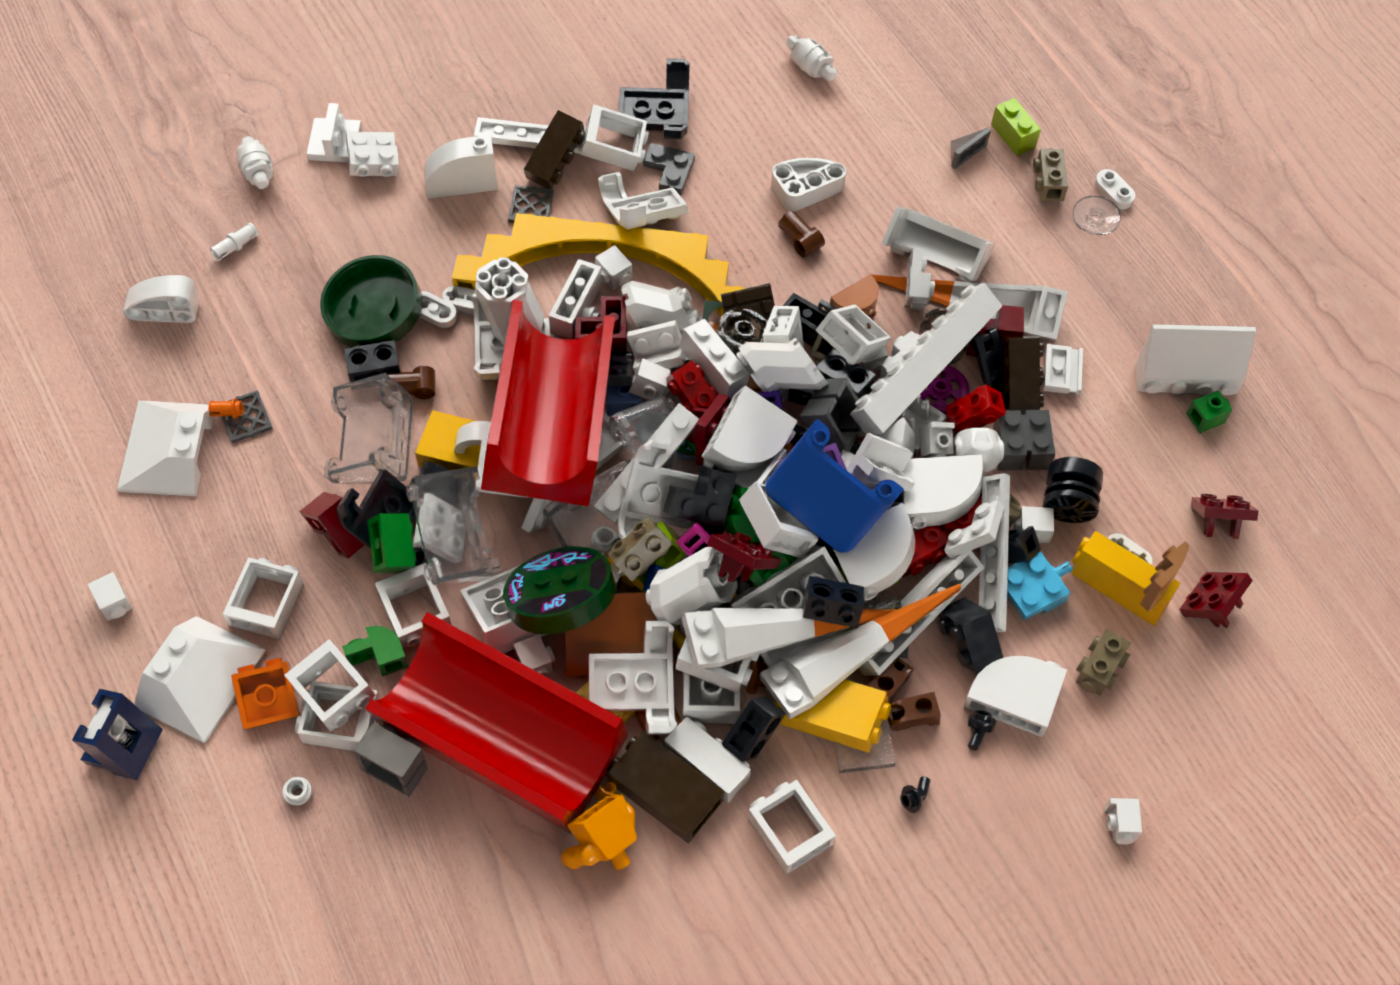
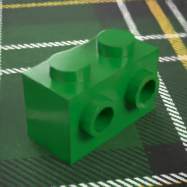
(391, 543)

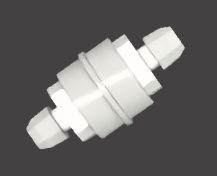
(811, 57)
(254, 162)

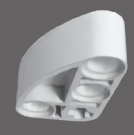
(806, 181)
(163, 300)

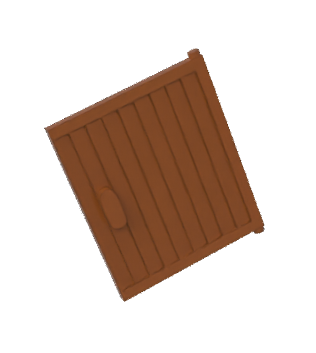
(612, 632)

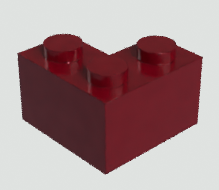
(610, 306)
(1008, 323)
(323, 520)

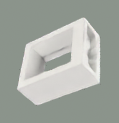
(618, 123)
(783, 325)
(861, 342)
(774, 525)
(403, 584)
(253, 621)
(315, 666)
(715, 675)
(305, 723)
(803, 852)

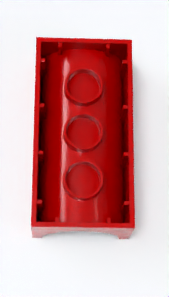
(548, 413)
(502, 723)

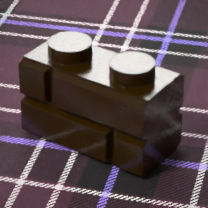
(754, 298)

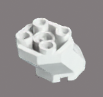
(497, 287)
(656, 305)
(780, 366)
(690, 587)

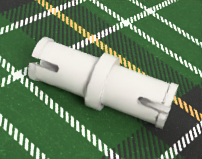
(234, 241)

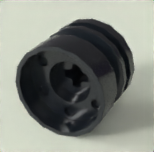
(1073, 489)

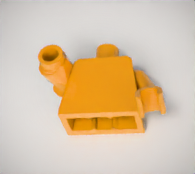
(602, 831)

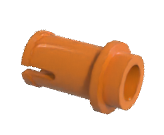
(226, 408)

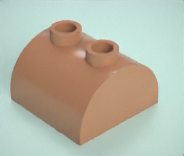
(862, 294)

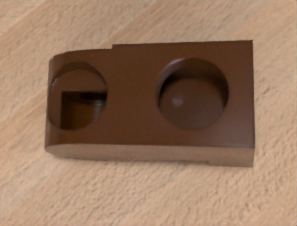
(892, 678)
(914, 712)

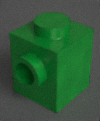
(1209, 411)

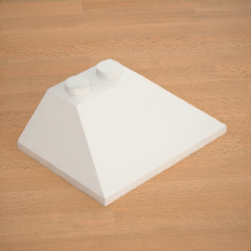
(164, 449)
(191, 678)

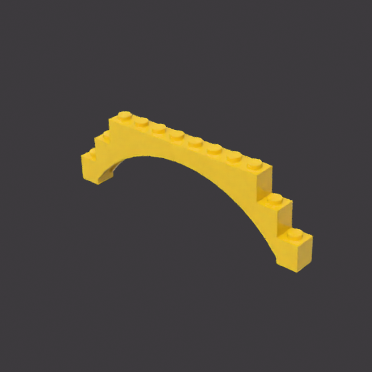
(547, 237)

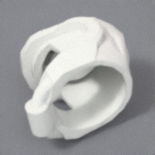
(981, 442)

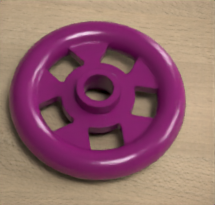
(950, 375)

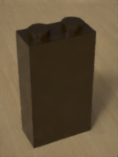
(665, 786)

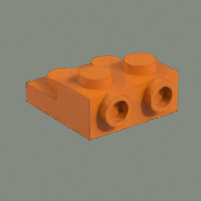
(264, 694)

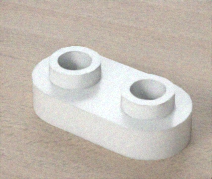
(1114, 187)
(436, 310)

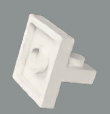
(329, 136)
(658, 345)
(880, 461)

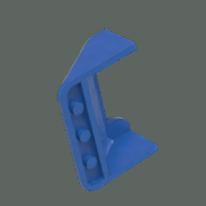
(826, 494)

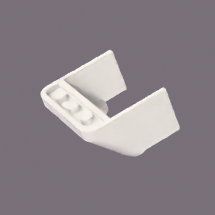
(940, 243)

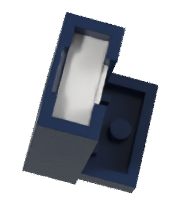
(117, 736)

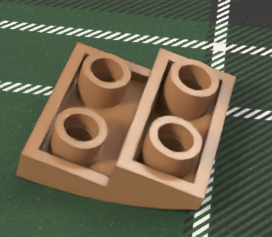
(1164, 576)

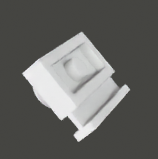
(1063, 369)

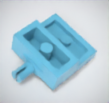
(1037, 586)

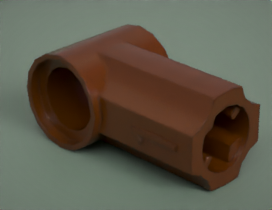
(805, 239)
(417, 383)

